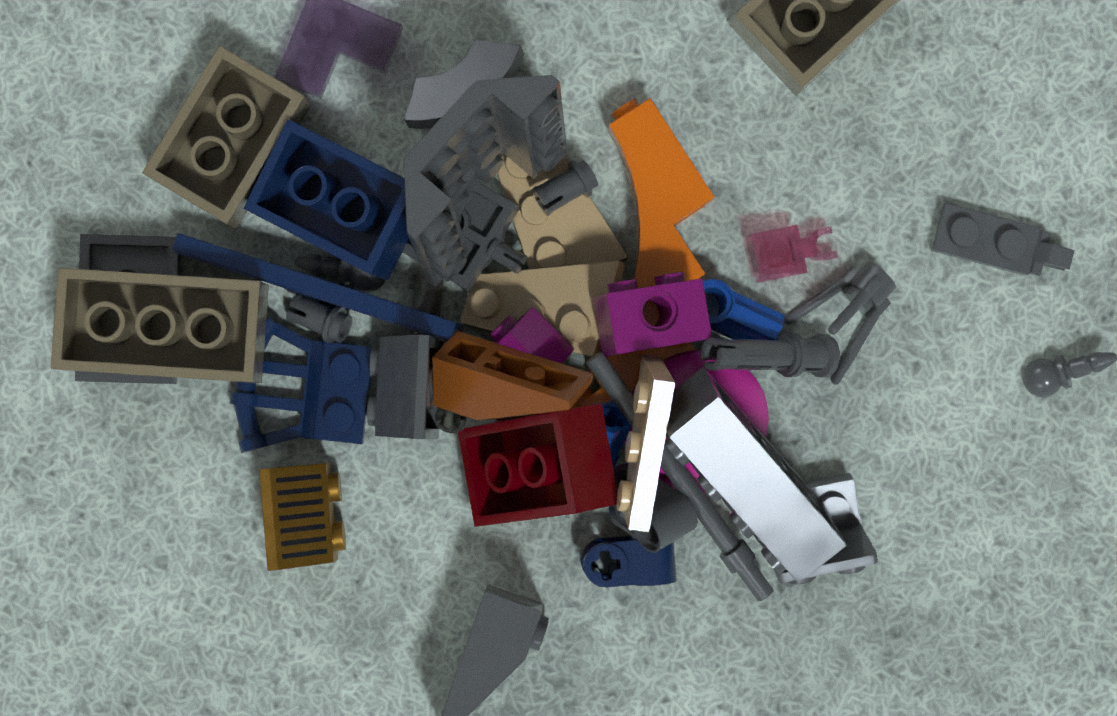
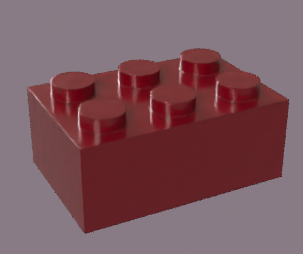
(538, 466)

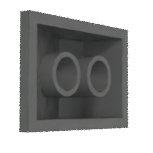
(404, 387)
(495, 647)

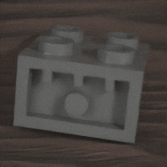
(840, 499)

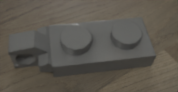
(997, 242)

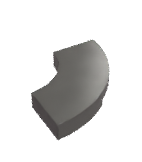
(436, 94)

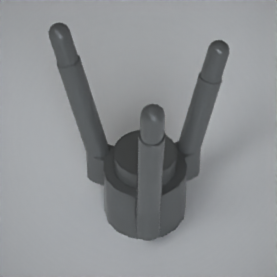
(866, 291)

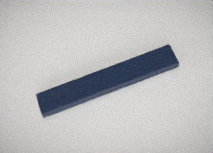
(316, 287)

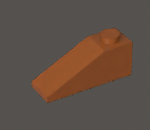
(498, 381)

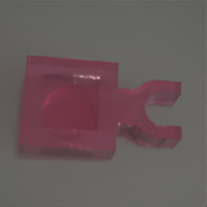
(783, 253)

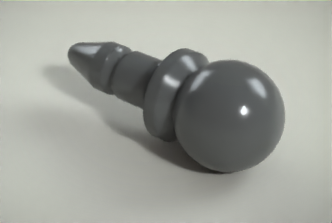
(336, 268)
(1046, 377)

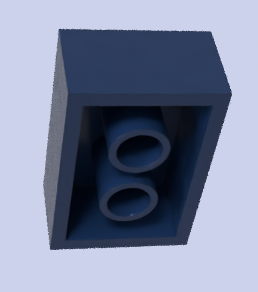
(333, 200)

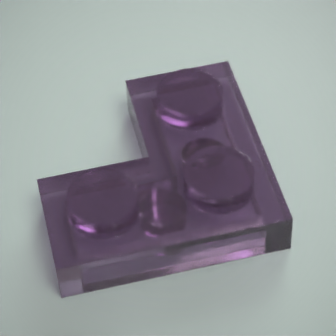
(333, 30)

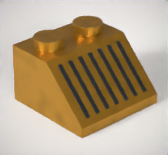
(301, 515)

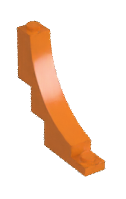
(665, 194)

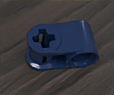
(633, 564)

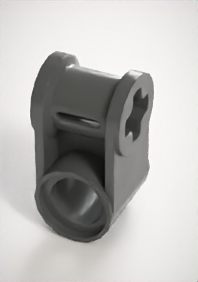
(670, 520)

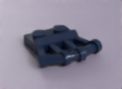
(333, 394)

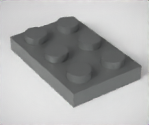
(130, 255)

